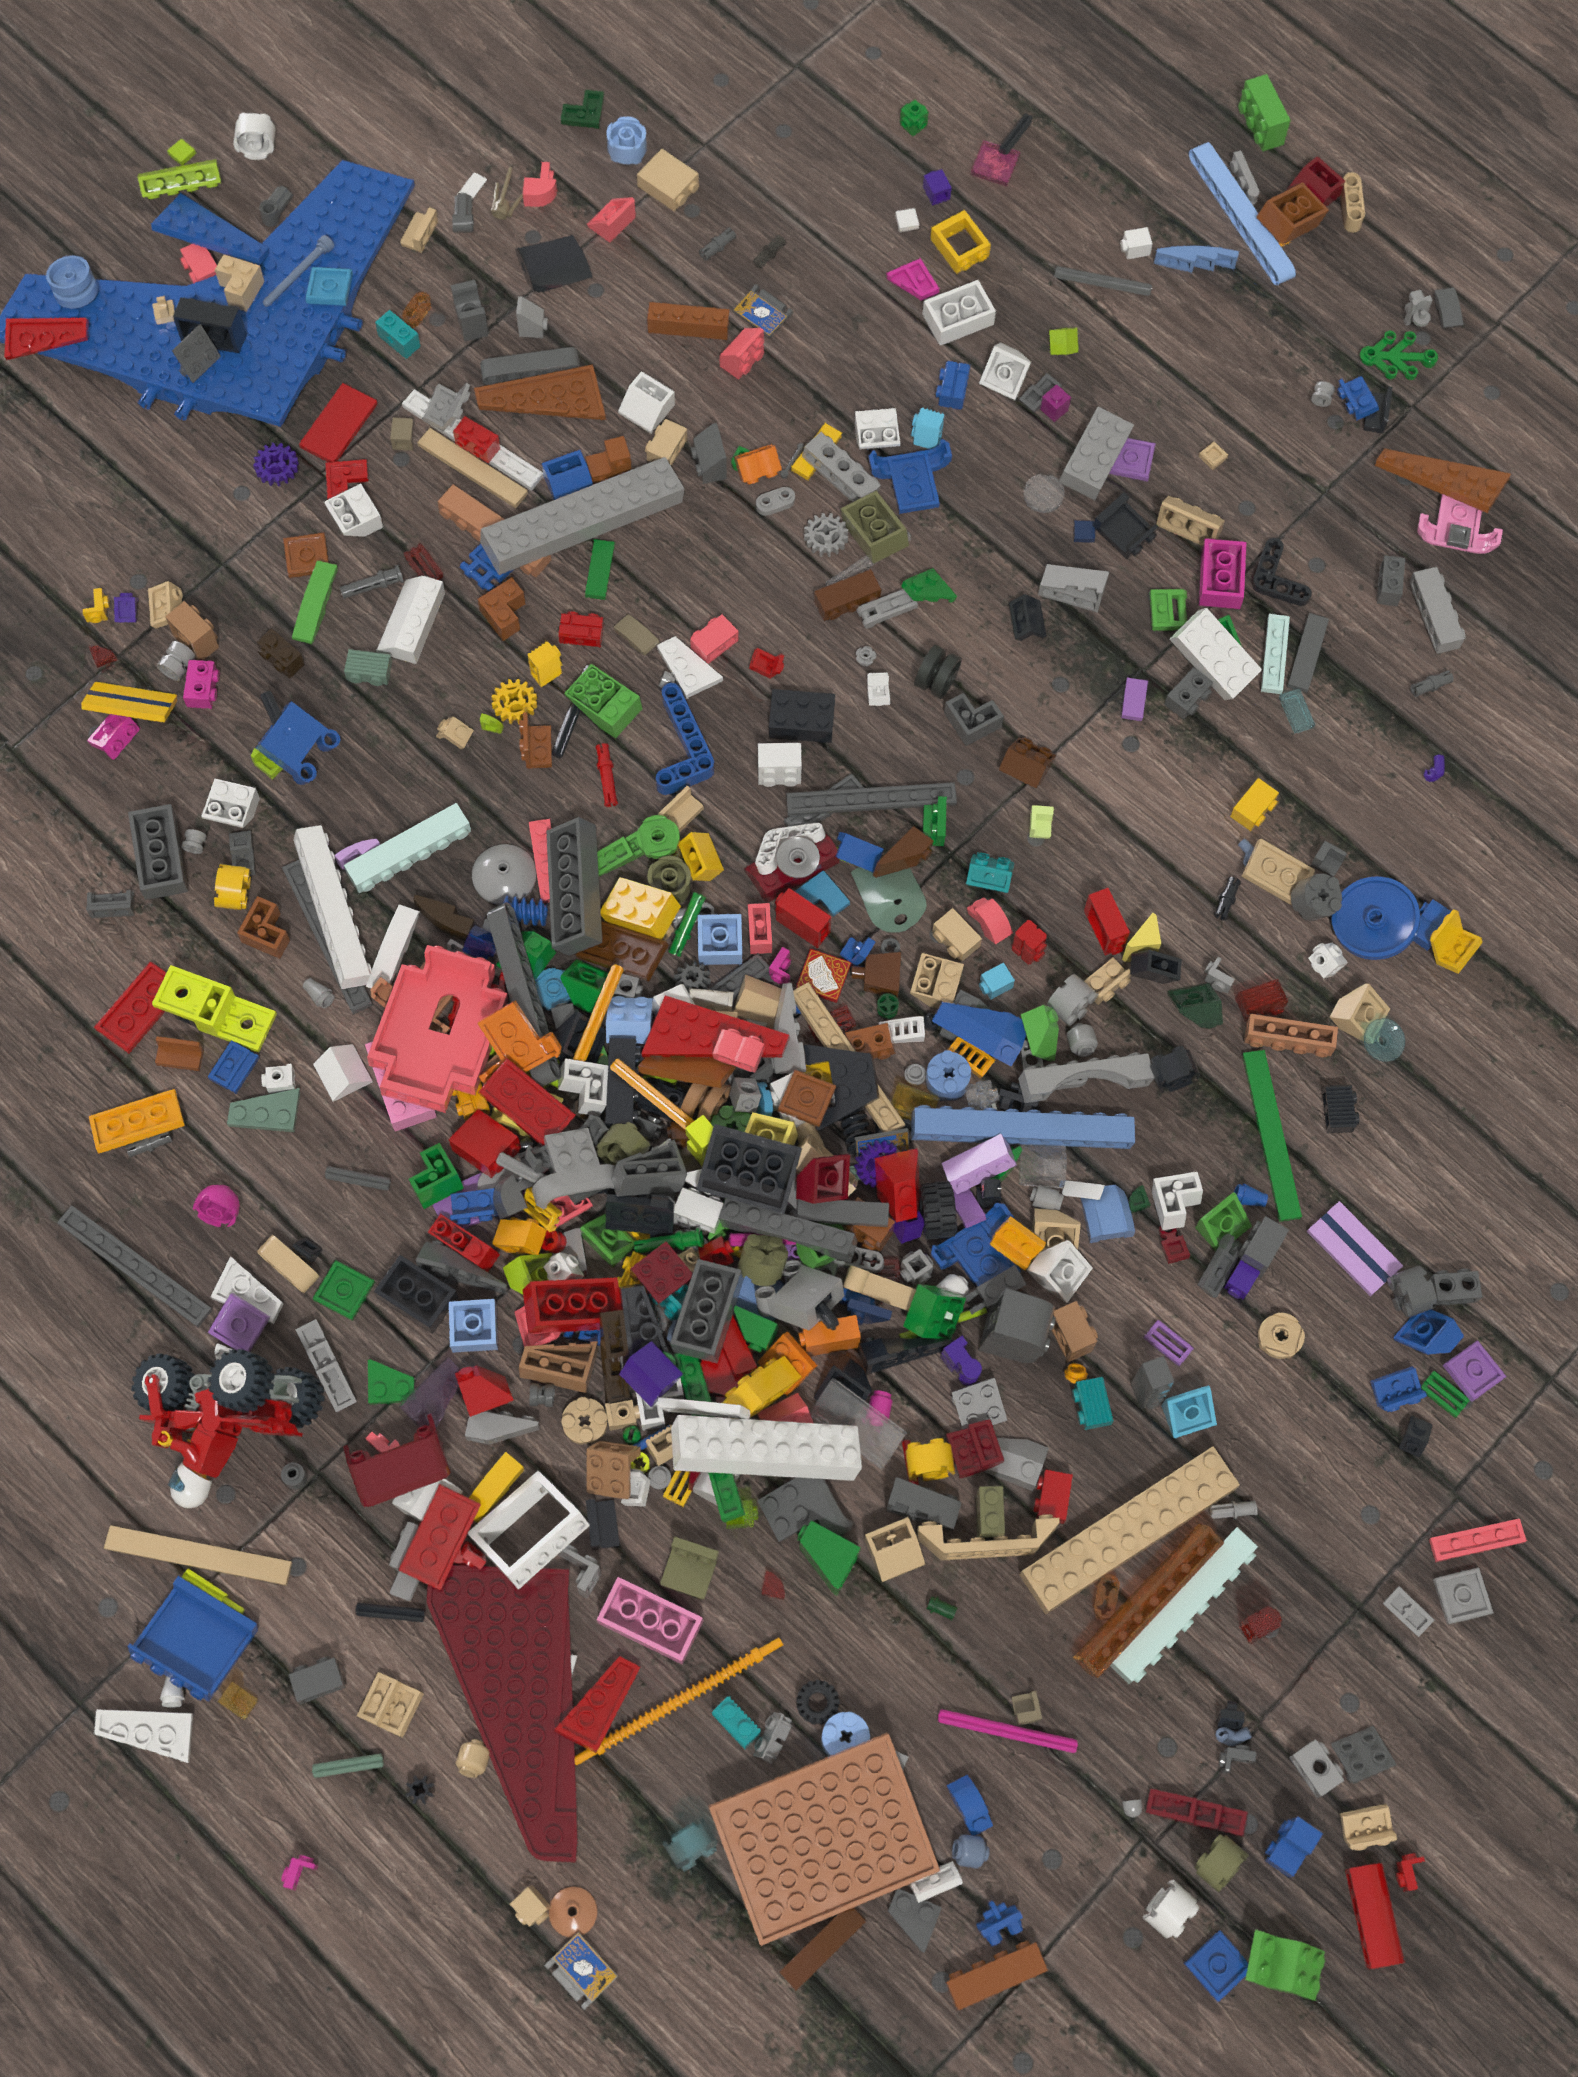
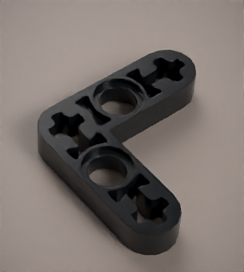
(1269, 577)

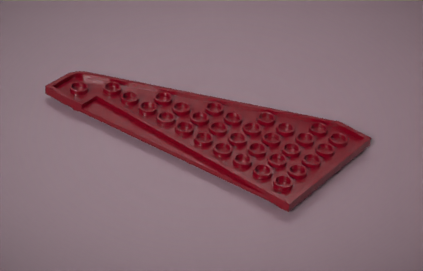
(517, 1680)

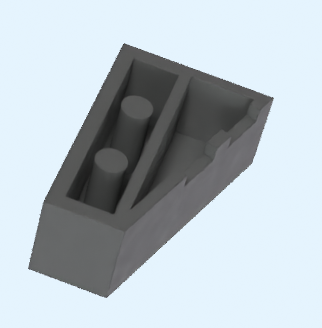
(923, 1504)

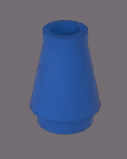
(1249, 1196)

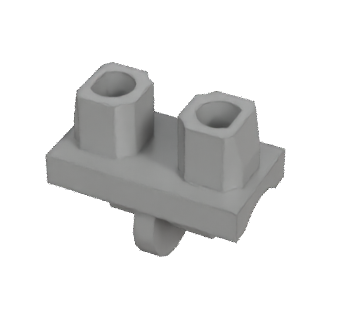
(1418, 309)

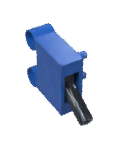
(292, 737)

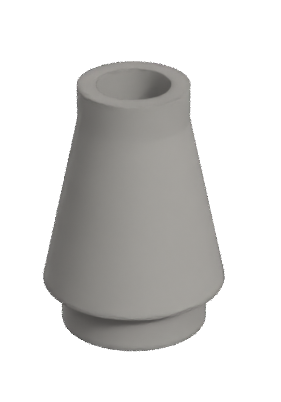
(319, 994)

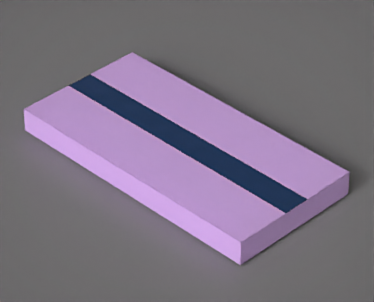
(1354, 1248)

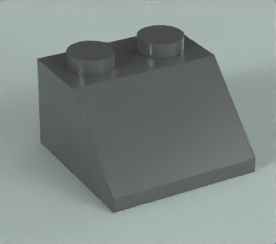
(710, 455)

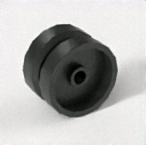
(938, 671)

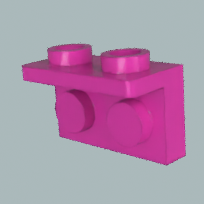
(114, 734)

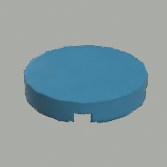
(551, 989)
(765, 1104)

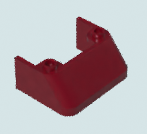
(399, 1468)

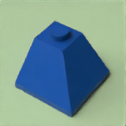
(1430, 1333)

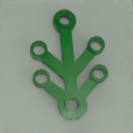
(1396, 356)

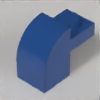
(970, 1805)

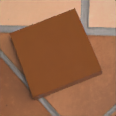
(304, 552)
(807, 1098)

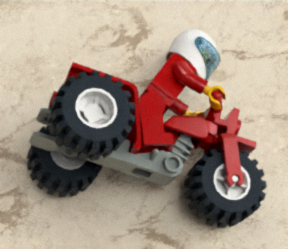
(233, 1397)

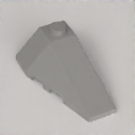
(793, 1056)
(1021, 1462)

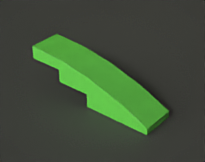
(314, 602)
(620, 853)

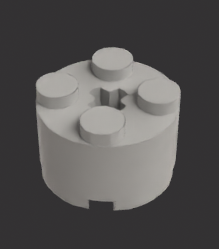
(1072, 999)

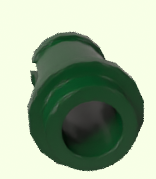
(942, 1608)

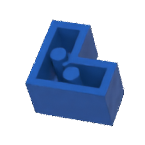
(1295, 1842)

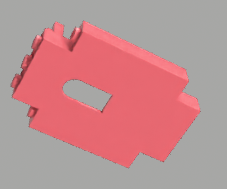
(427, 1064)

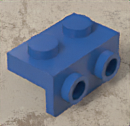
(1397, 1389)

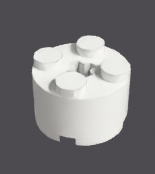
(254, 135)
(1170, 1910)

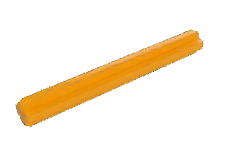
(598, 1013)
(651, 1093)

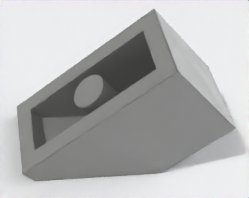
(530, 319)

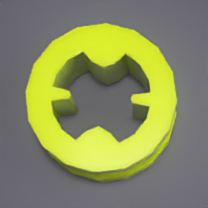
(645, 1461)

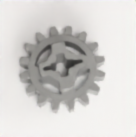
(828, 532)

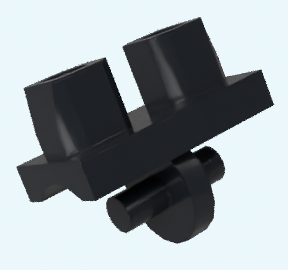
(1008, 1097)

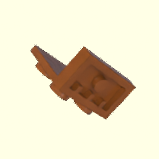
(535, 744)

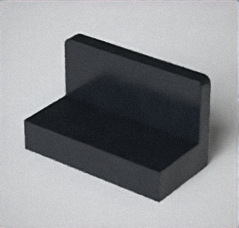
(1378, 420)
(1027, 617)
(603, 1524)

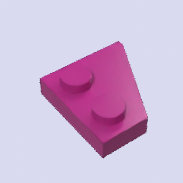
(914, 279)

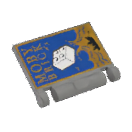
(581, 1970)

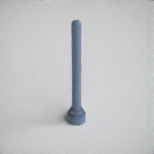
(323, 246)

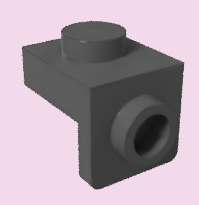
(1240, 1754)

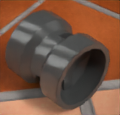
(542, 1395)

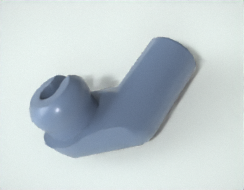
(1247, 848)
(1232, 1737)

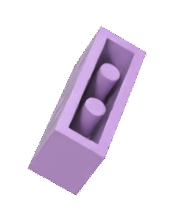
(979, 1163)

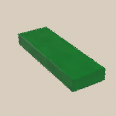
(599, 569)

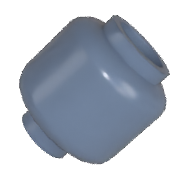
(970, 1851)

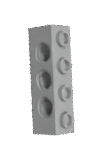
(829, 468)

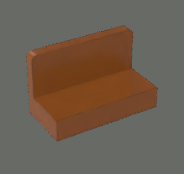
(179, 1053)

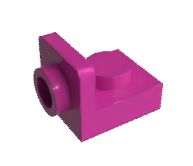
(779, 965)

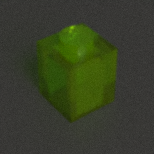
(746, 1520)

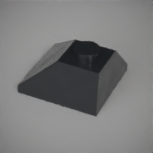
(570, 1034)
(850, 1375)

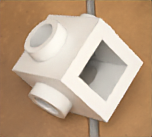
(1327, 959)
(563, 1267)

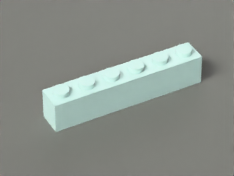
(407, 848)

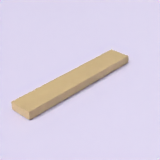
(472, 468)

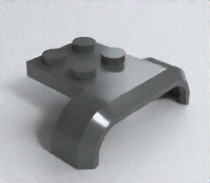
(541, 1163)
(800, 1503)

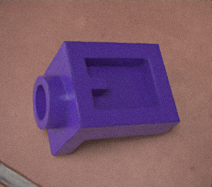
(125, 608)

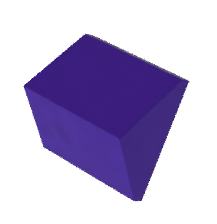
(650, 1373)

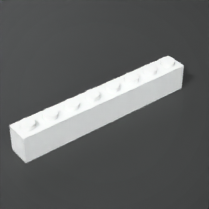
(331, 907)

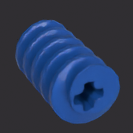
(529, 911)

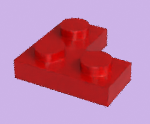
(344, 472)

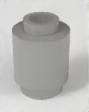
(1046, 1198)

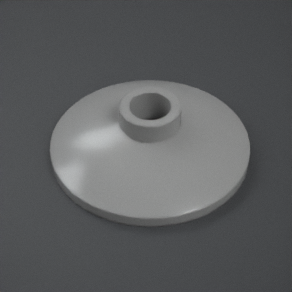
(797, 848)

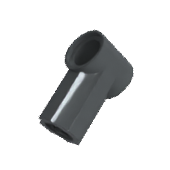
(274, 206)
(463, 218)

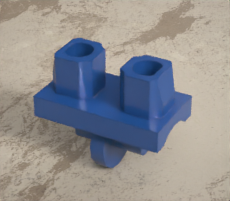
(998, 1918)

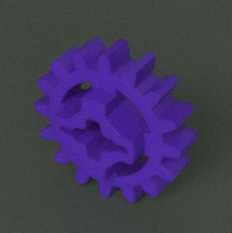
(276, 464)
(866, 1163)

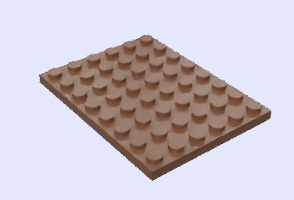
(824, 1838)

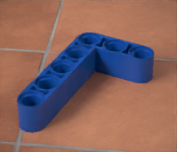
(688, 740)

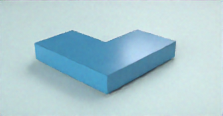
(823, 889)

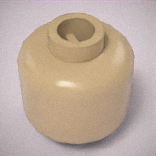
(472, 1758)

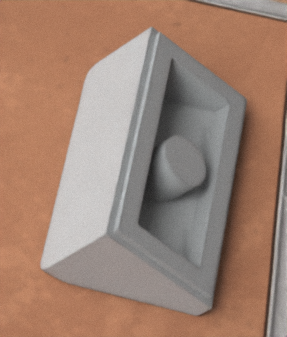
(575, 1247)

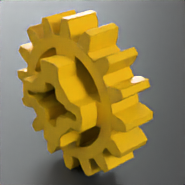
(514, 701)

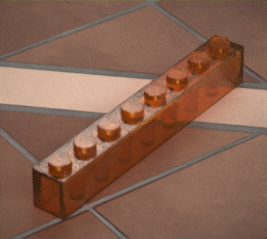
(1148, 1600)

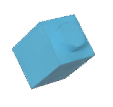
(996, 981)

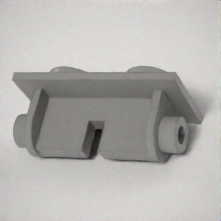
(766, 1746)

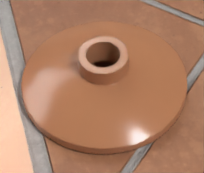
(585, 1916)

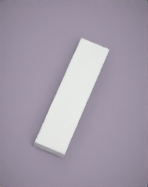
(703, 1408)

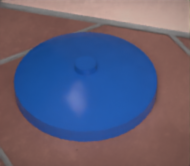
(1376, 918)

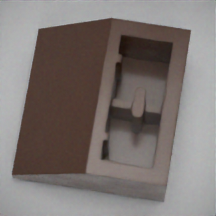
(1027, 761)

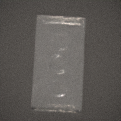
(877, 1433)

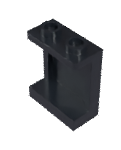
(1124, 527)

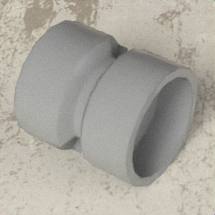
(175, 661)

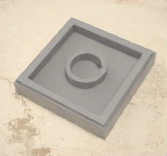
(1463, 1596)

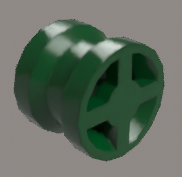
(887, 1001)

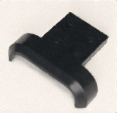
(640, 1214)

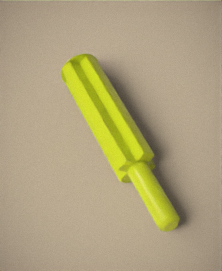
(209, 1588)

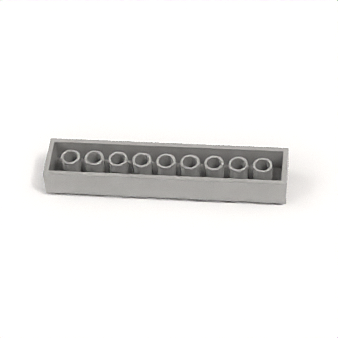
(581, 515)

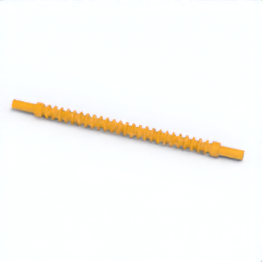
(755, 1656)

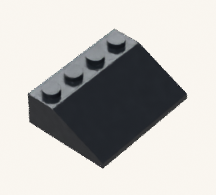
(749, 1168)

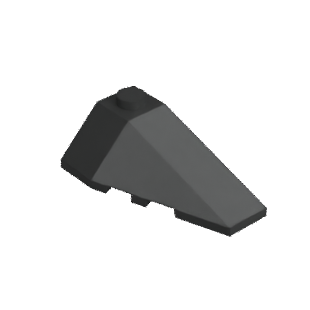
(449, 1265)

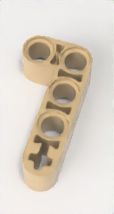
(878, 1288)

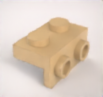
(1367, 1827)

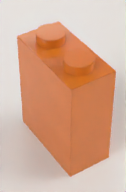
(823, 1340)

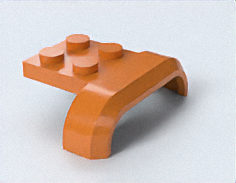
(517, 1040)

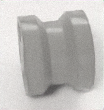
(1323, 394)
(193, 841)

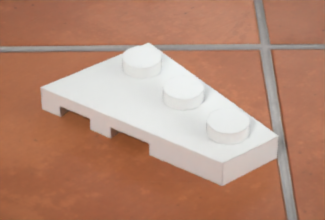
(687, 667)
(243, 1284)

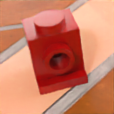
(717, 1252)

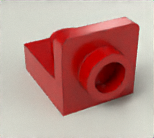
(470, 1556)

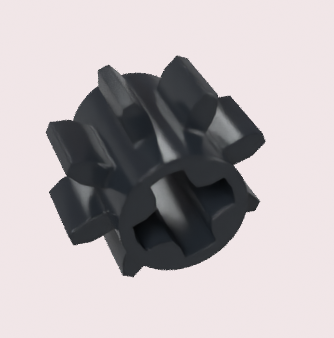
(418, 1783)

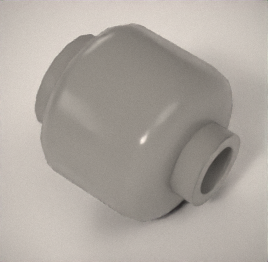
(1082, 1039)

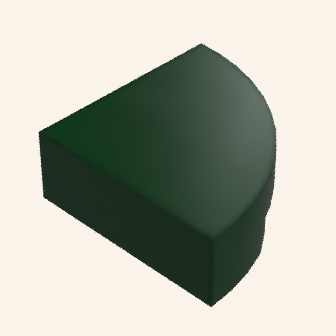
(1139, 1200)

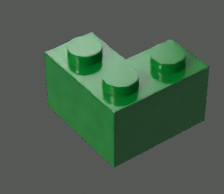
(437, 1180)

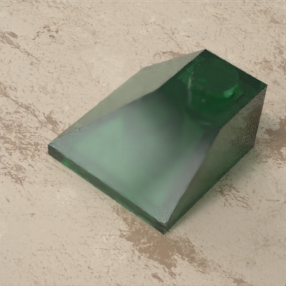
(1198, 1004)

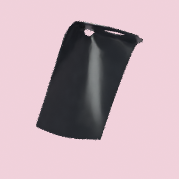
(553, 264)

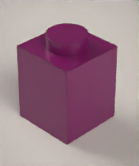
(1055, 403)

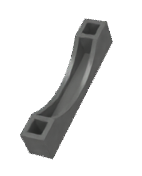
(819, 1237)

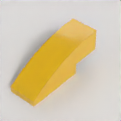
(496, 1485)

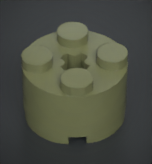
(671, 869)
(620, 1143)
(763, 1259)
(1221, 1863)

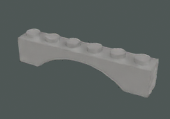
(1128, 1071)

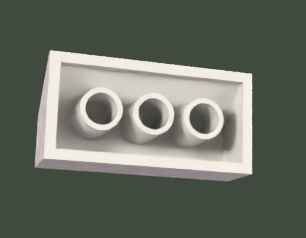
(412, 618)

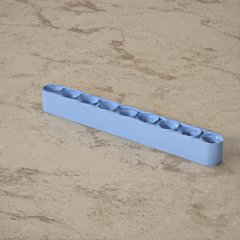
(1242, 213)

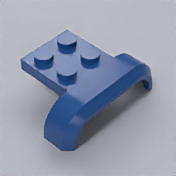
(913, 476)
(973, 1248)

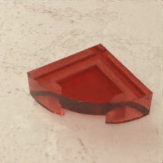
(102, 655)
(773, 1586)

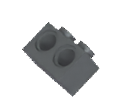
(1390, 580)
(1456, 1292)

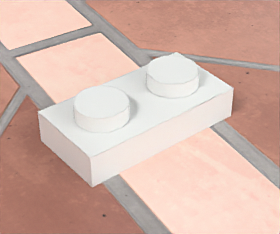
(936, 1883)

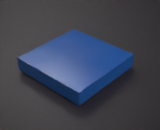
(1218, 1966)

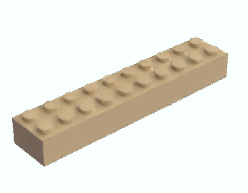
(1129, 1530)

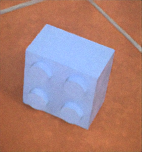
(719, 939)
(629, 1018)
(473, 1325)

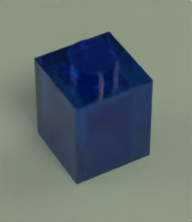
(479, 943)

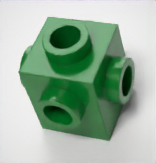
(914, 117)

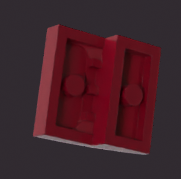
(975, 1448)

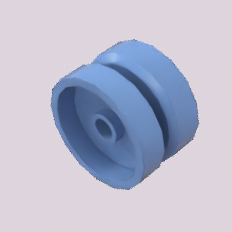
(72, 282)

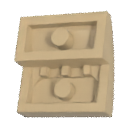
(390, 1704)

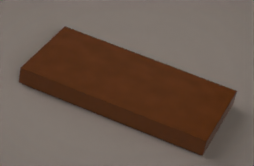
(631, 950)

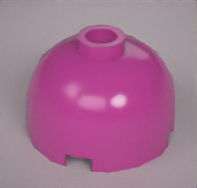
(217, 1205)

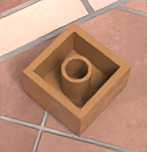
(192, 630)
(1073, 1331)

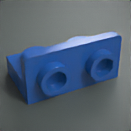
(1357, 397)
(473, 1206)

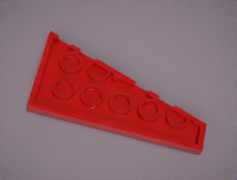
(694, 1032)

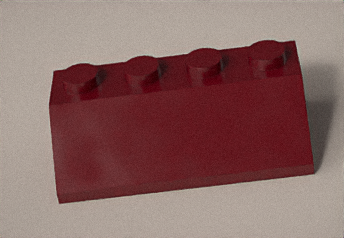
(773, 884)

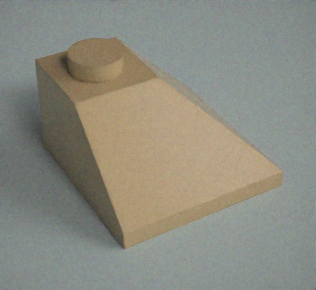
(1358, 1010)
(1055, 1228)

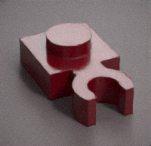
(1173, 1247)

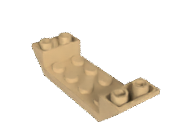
(932, 1538)

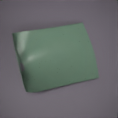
(881, 893)

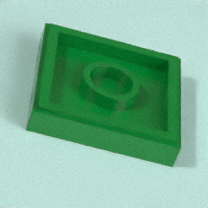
(343, 1290)

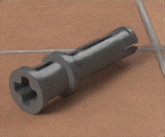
(382, 580)

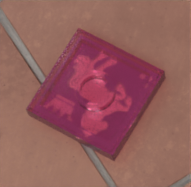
(993, 165)

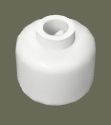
(954, 1284)

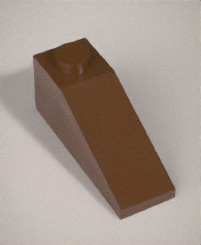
(905, 853)

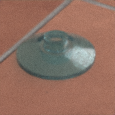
(1392, 1037)

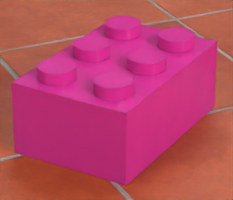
(1222, 573)

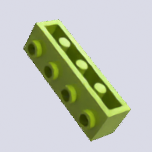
(179, 178)

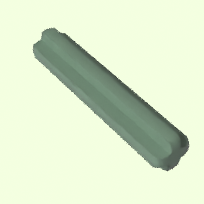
(347, 1765)

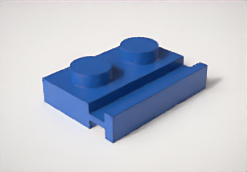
(233, 1067)

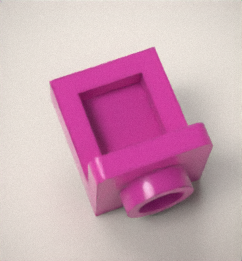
(292, 1873)

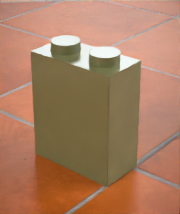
(990, 1512)

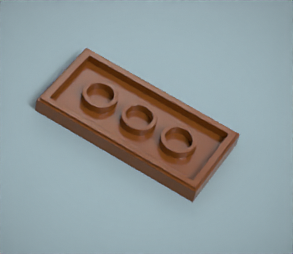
(688, 1069)

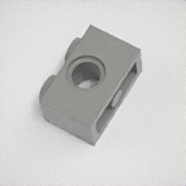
(1304, 1760)

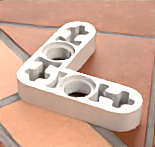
(766, 857)

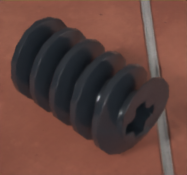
(853, 1128)

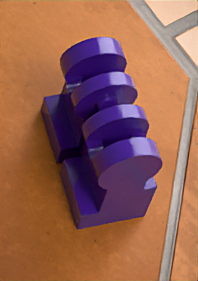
(958, 1359)

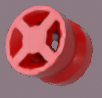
(557, 1240)

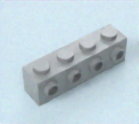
(1437, 610)

